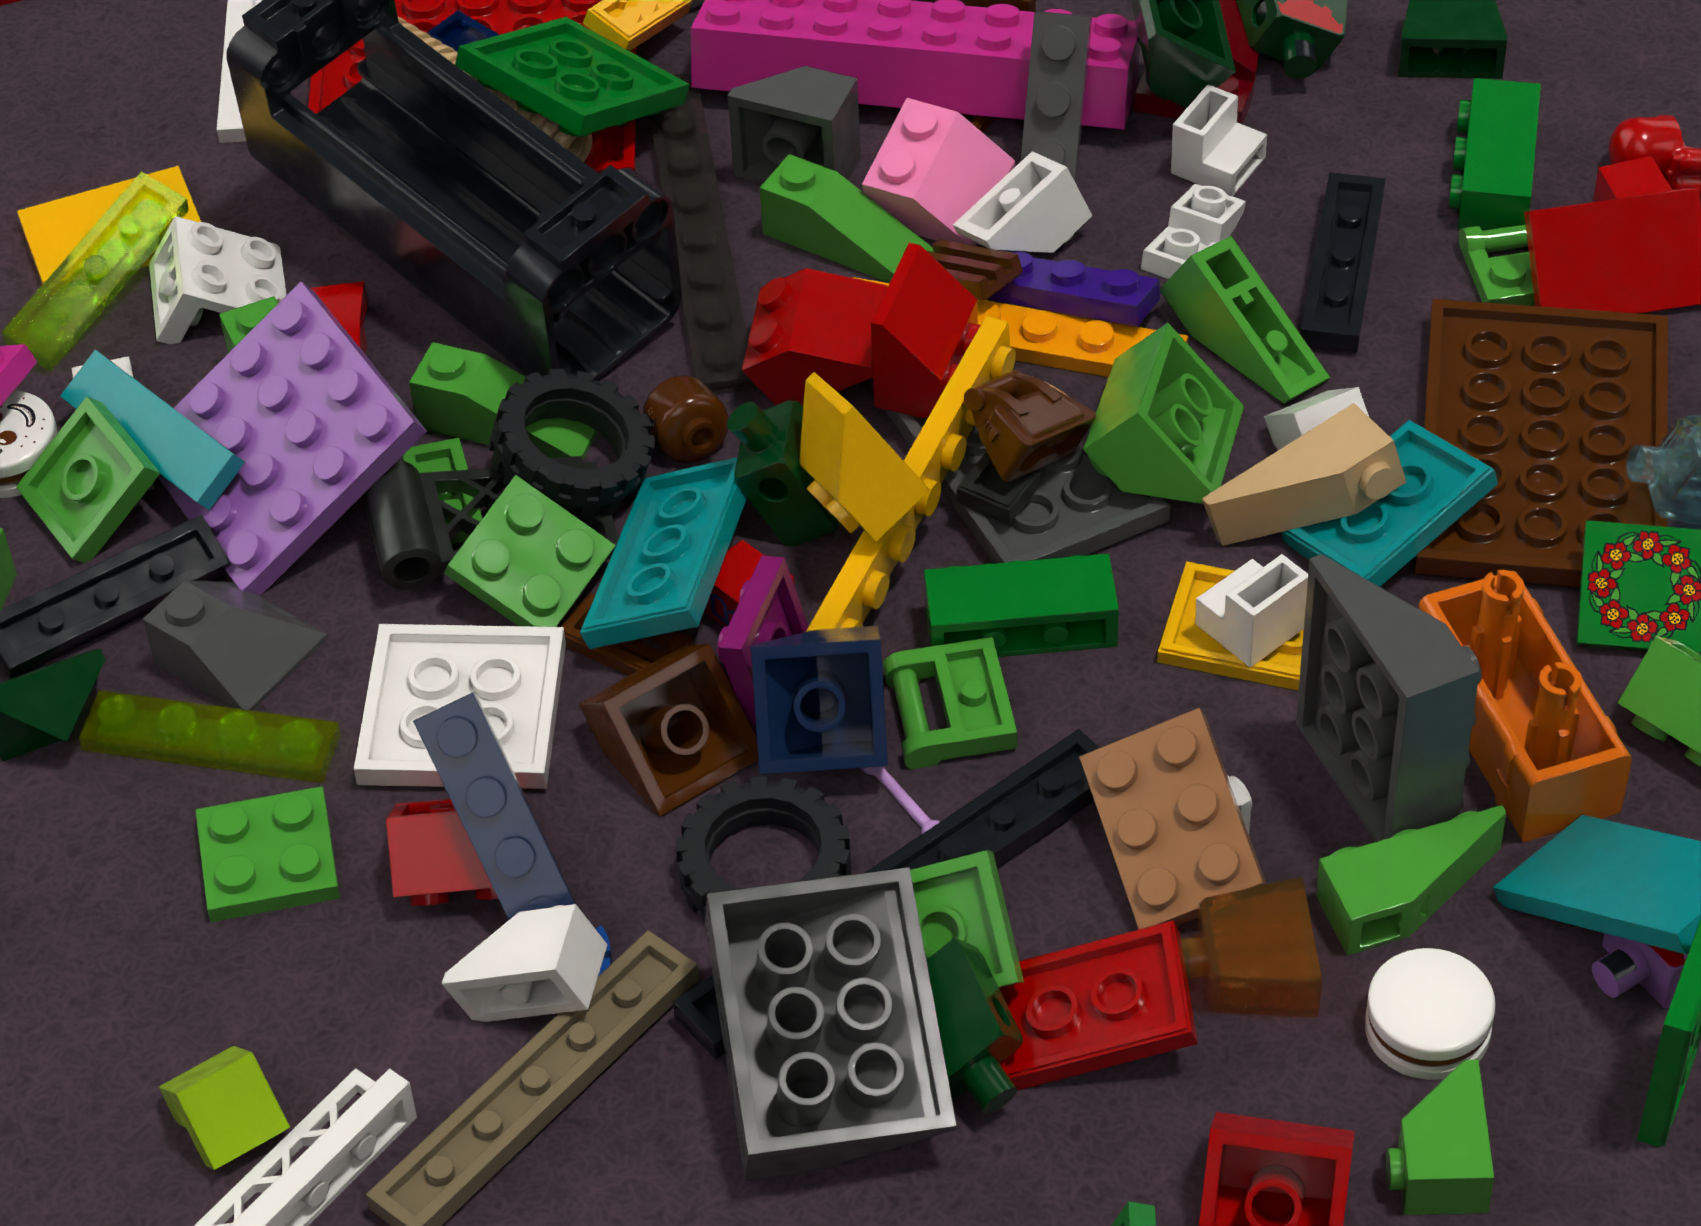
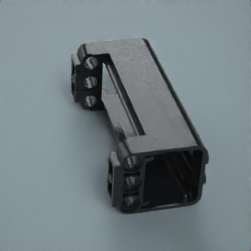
(458, 188)

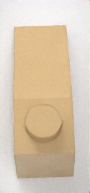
(1309, 481)

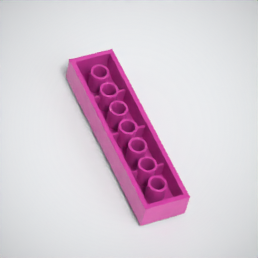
(908, 49)

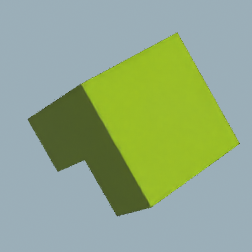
(225, 1106)

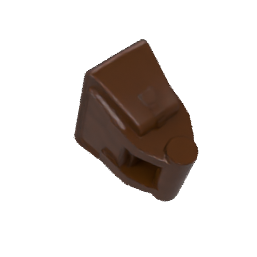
(1026, 422)

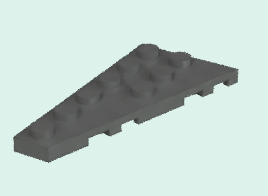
(1065, 517)

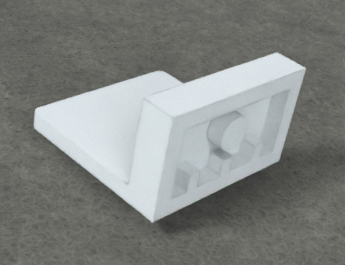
(209, 270)

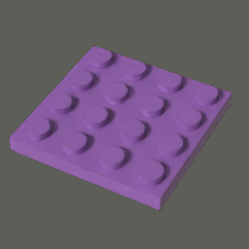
(308, 425)

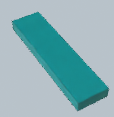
(168, 438)

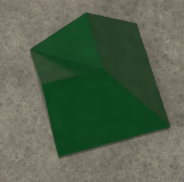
(45, 703)

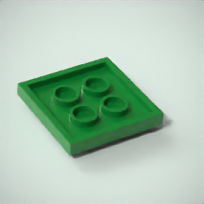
(571, 76)

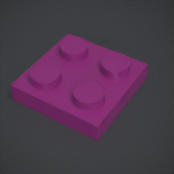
(765, 612)

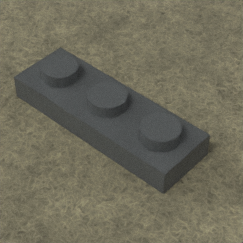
(1057, 87)

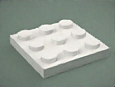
(429, 666)

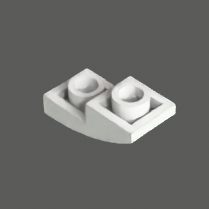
(1195, 222)

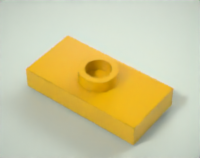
(634, 21)

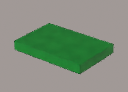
(1675, 1051)

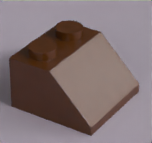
(673, 727)

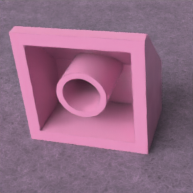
(934, 170)

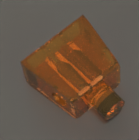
(1257, 951)

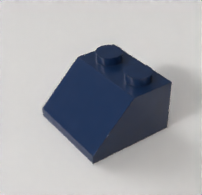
(820, 701)

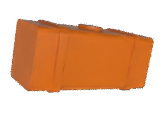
(1536, 720)

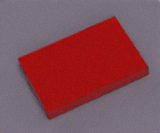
(1618, 253)
(1100, 1006)

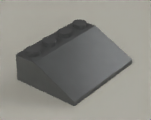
(1385, 701)
(827, 1020)

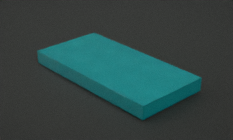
(667, 555)
(1613, 883)

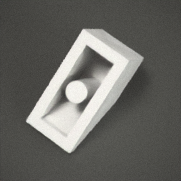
(1027, 210)
(530, 967)

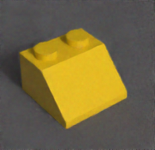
(852, 465)

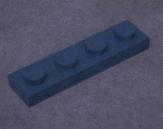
(493, 807)

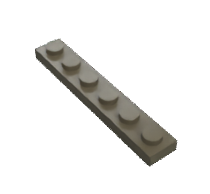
(533, 1087)

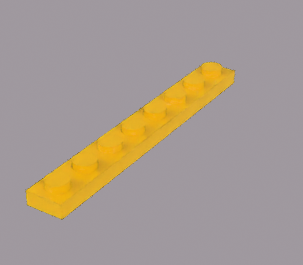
(935, 451)

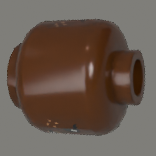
(685, 414)

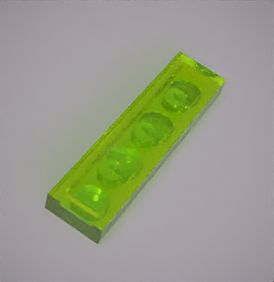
(95, 270)
(210, 736)

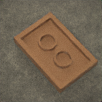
(1171, 819)

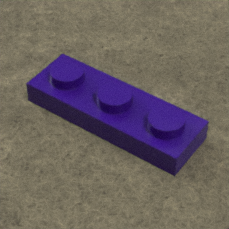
(1081, 290)

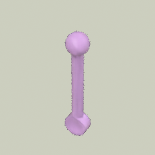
(901, 797)

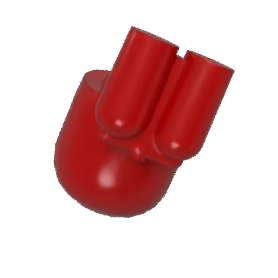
(1664, 142)

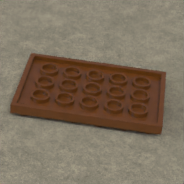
(1554, 412)

